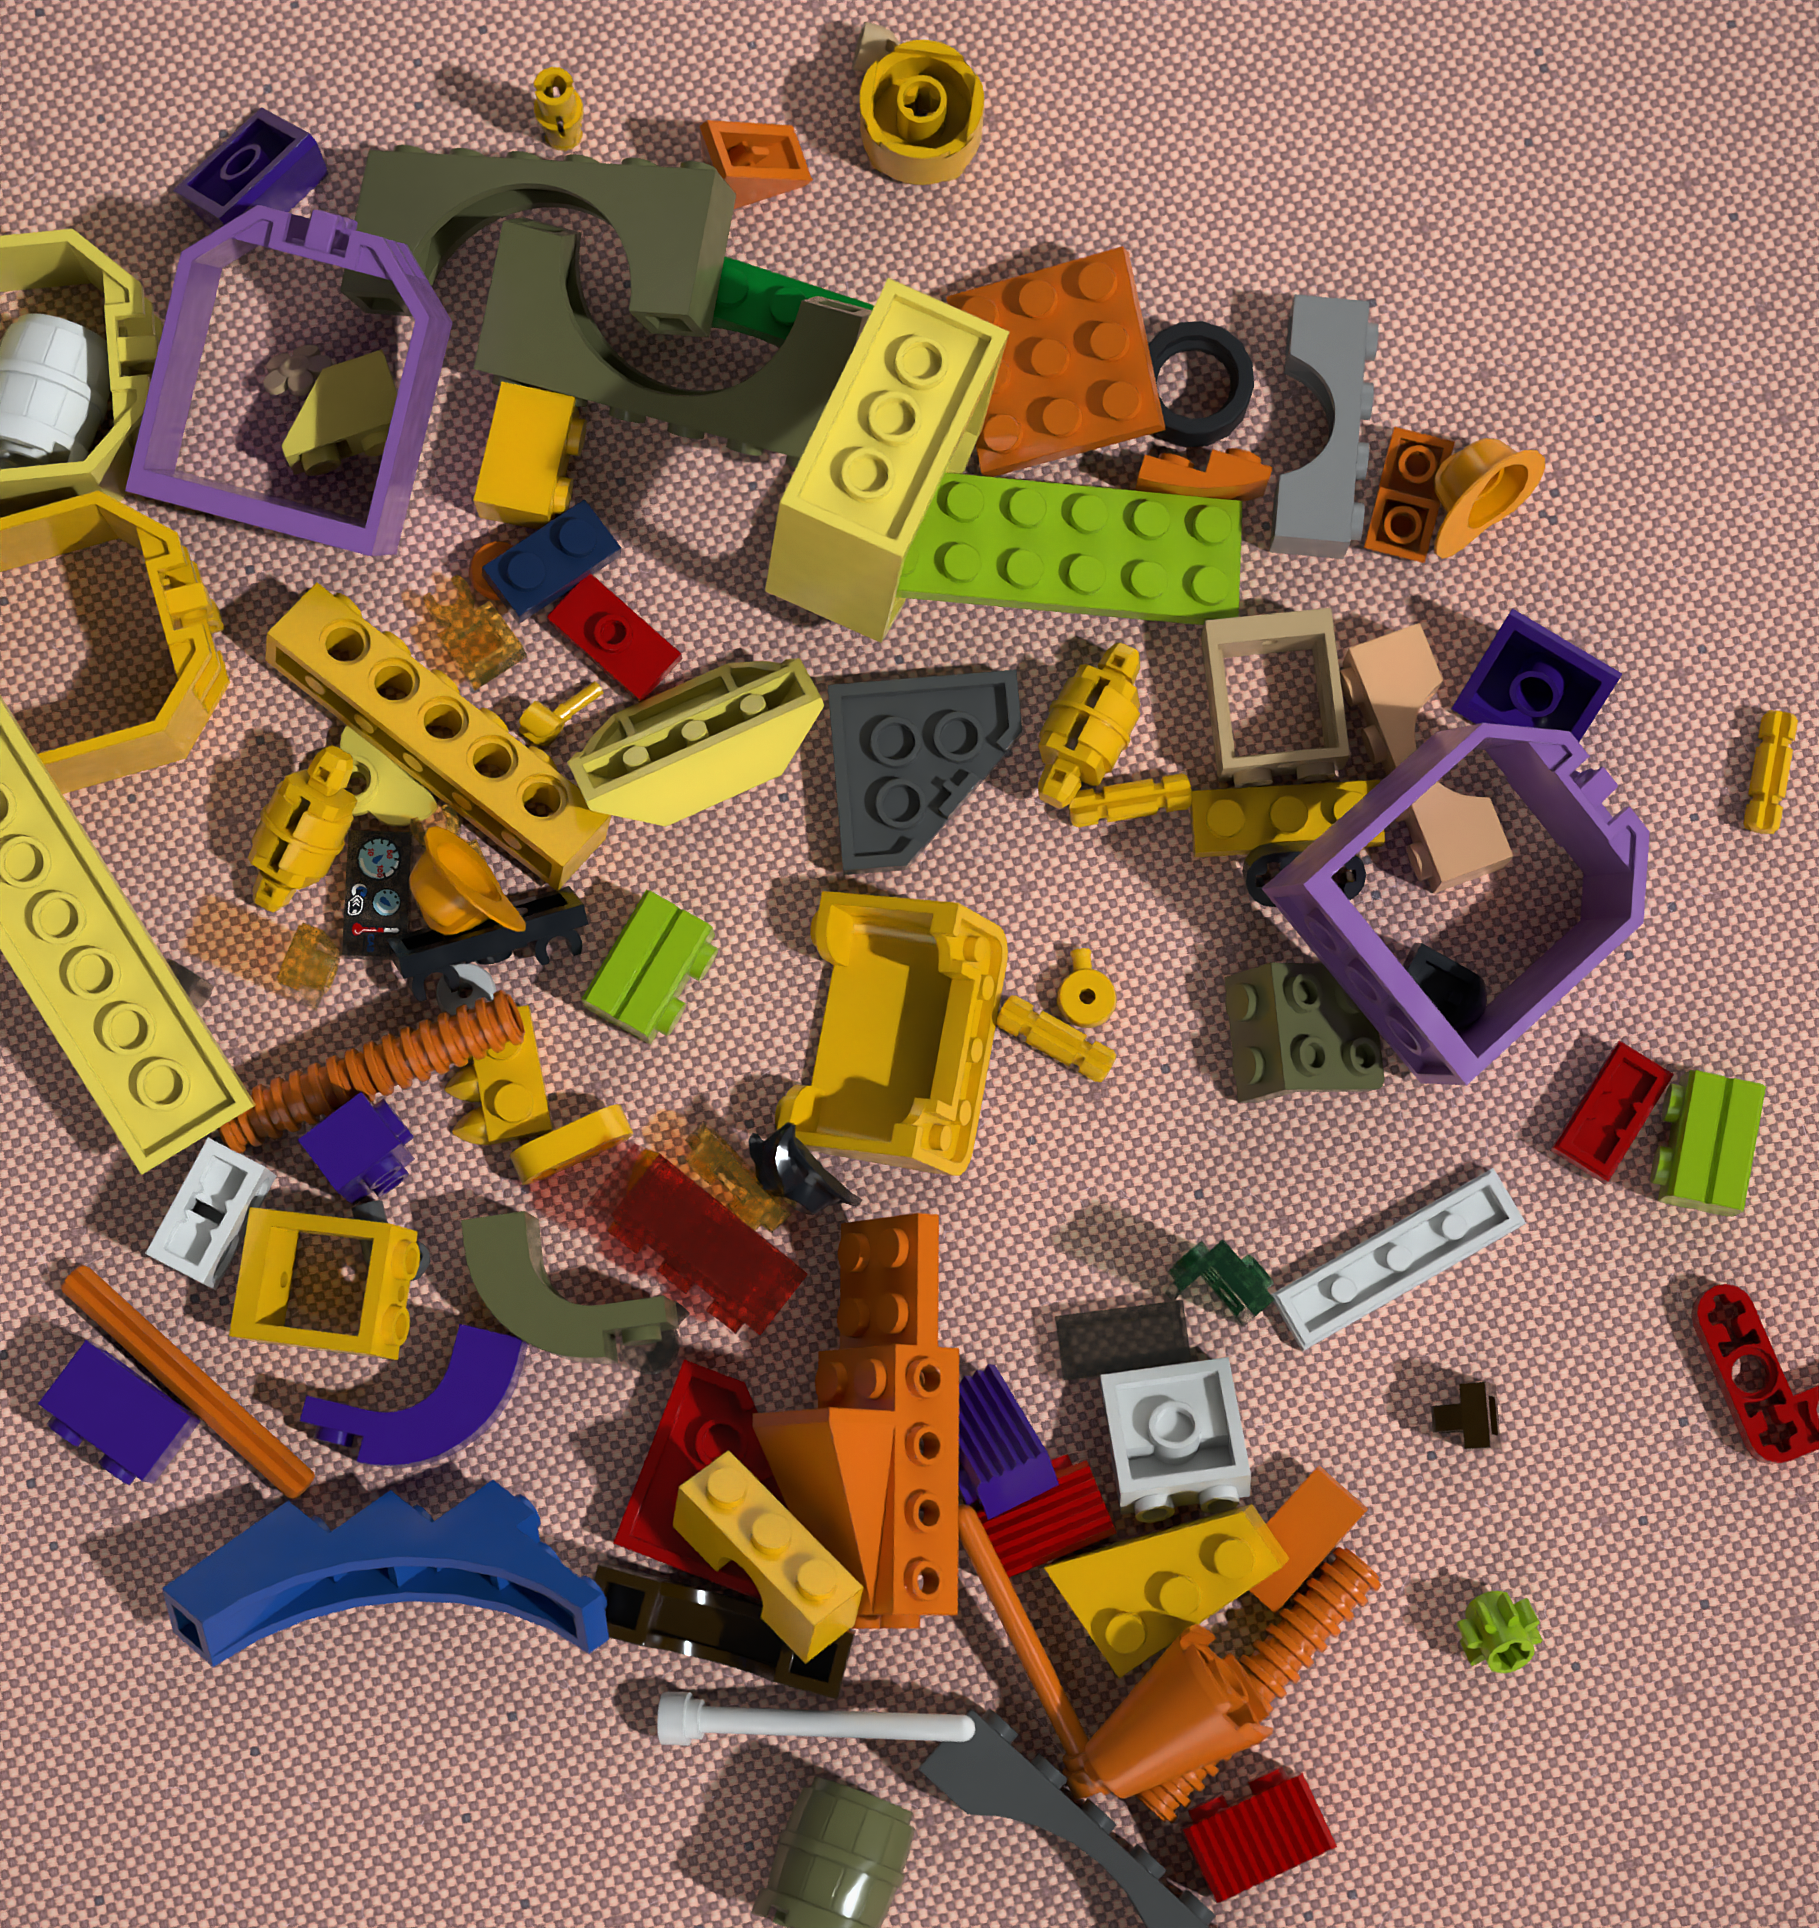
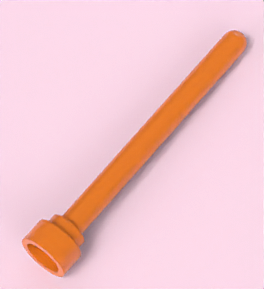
(1028, 1650)

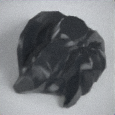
(794, 1174)

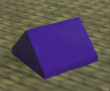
(259, 164)
(1536, 681)

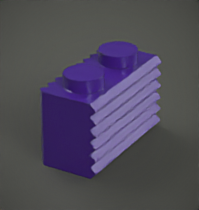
(998, 1448)

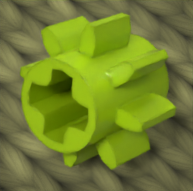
(1499, 1631)

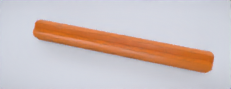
(188, 1382)

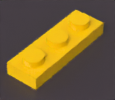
(1244, 818)

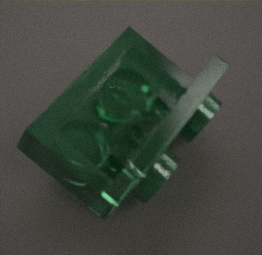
(1235, 1281)

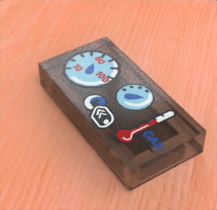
(376, 892)

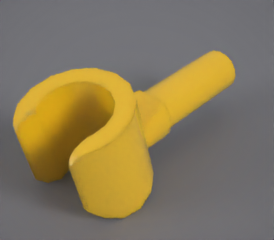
(544, 726)

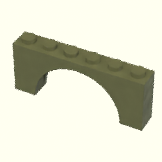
(666, 219)
(545, 337)

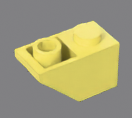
(343, 415)

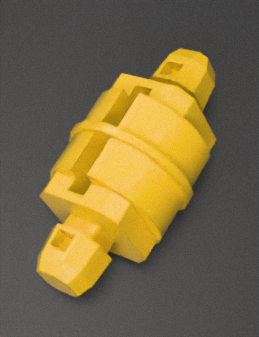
(1089, 725)
(302, 828)

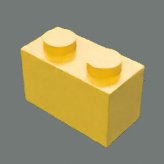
(529, 457)

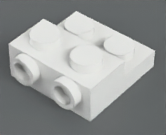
(1176, 1438)

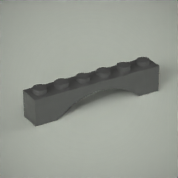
(995, 1780)

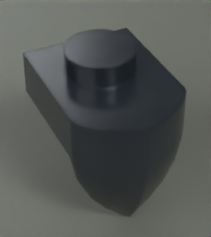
(1450, 986)

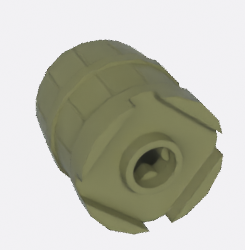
(837, 1860)

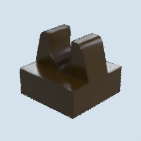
(1474, 1416)

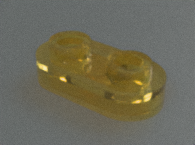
(716, 1159)

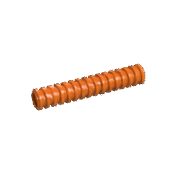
(376, 1069)
(1283, 1655)

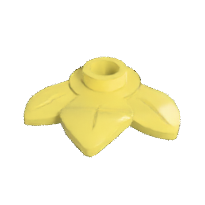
(390, 791)

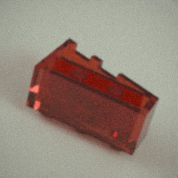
(696, 1240)

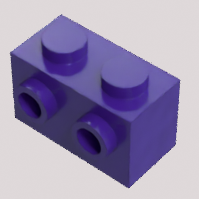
(361, 1148)
(118, 1414)

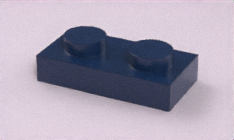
(551, 561)

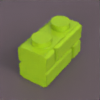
(650, 968)
(1708, 1142)

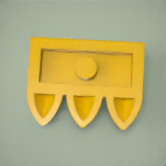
(510, 1093)

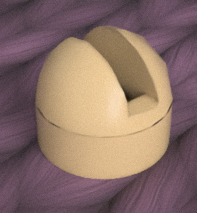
(872, 45)

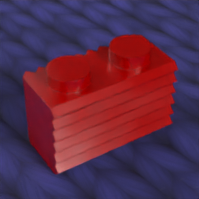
(1051, 1522)
(1256, 1834)

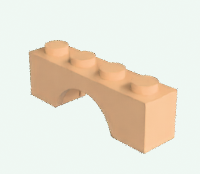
(1450, 832)

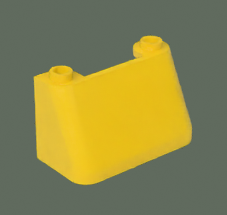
(901, 1032)

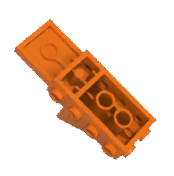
(856, 1460)

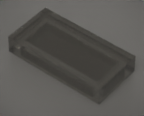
(1122, 1340)

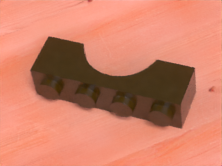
(713, 1628)

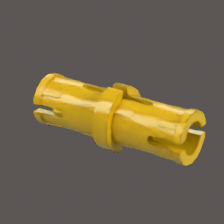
(565, 108)

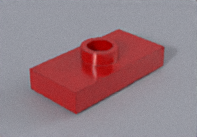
(614, 637)
(1612, 1112)

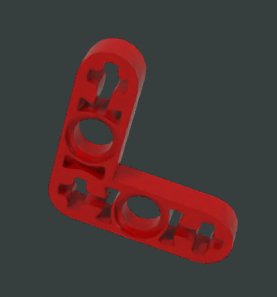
(1795, 1410)

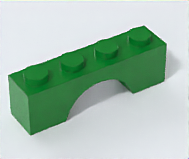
(763, 301)

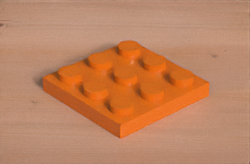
(1071, 364)

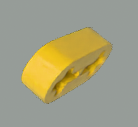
(571, 1144)

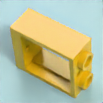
(268, 1272)

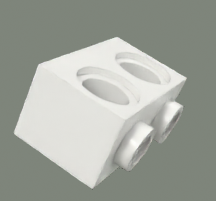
(210, 1213)

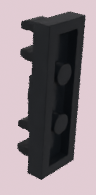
(429, 952)

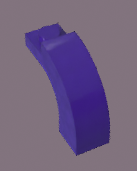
(461, 1408)

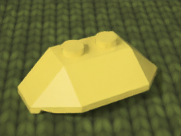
(698, 742)

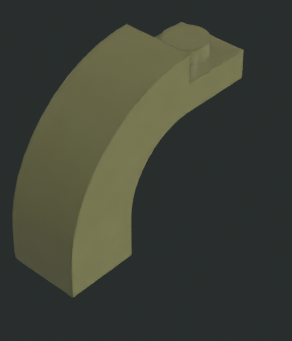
(513, 1283)

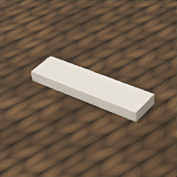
(1397, 1259)

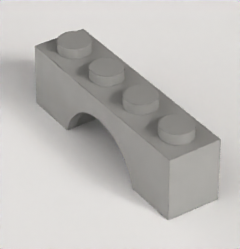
(1327, 354)

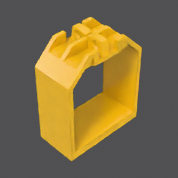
(186, 617)

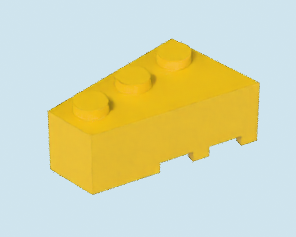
(1156, 1585)

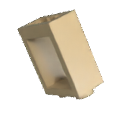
(1267, 635)

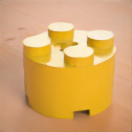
(916, 147)

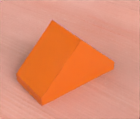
(755, 158)

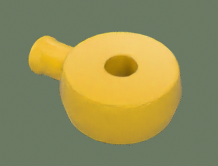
(1086, 980)

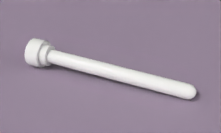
(688, 1718)

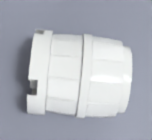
(50, 391)

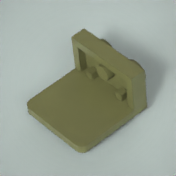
(1298, 1034)

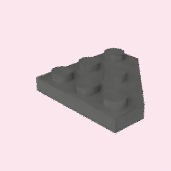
(913, 757)

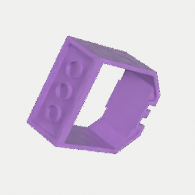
(324, 239)
(1568, 805)

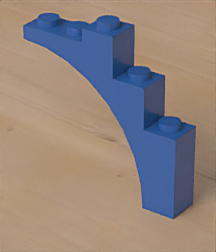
(389, 1552)

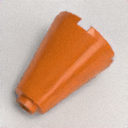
(1177, 1719)

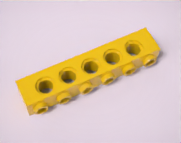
(398, 728)

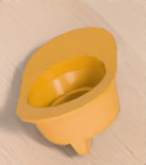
(1481, 489)
(458, 887)

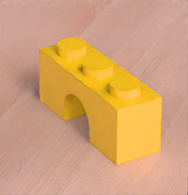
(801, 1585)

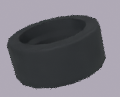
(1232, 354)

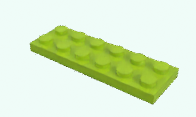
(1077, 550)

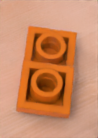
(1228, 475)
(1406, 495)
(1308, 1531)

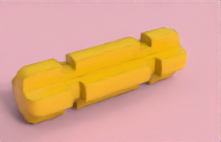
(1770, 772)
(1130, 800)
(1056, 1038)

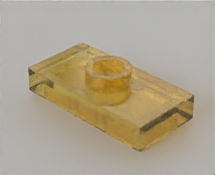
(309, 966)

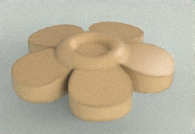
(295, 371)

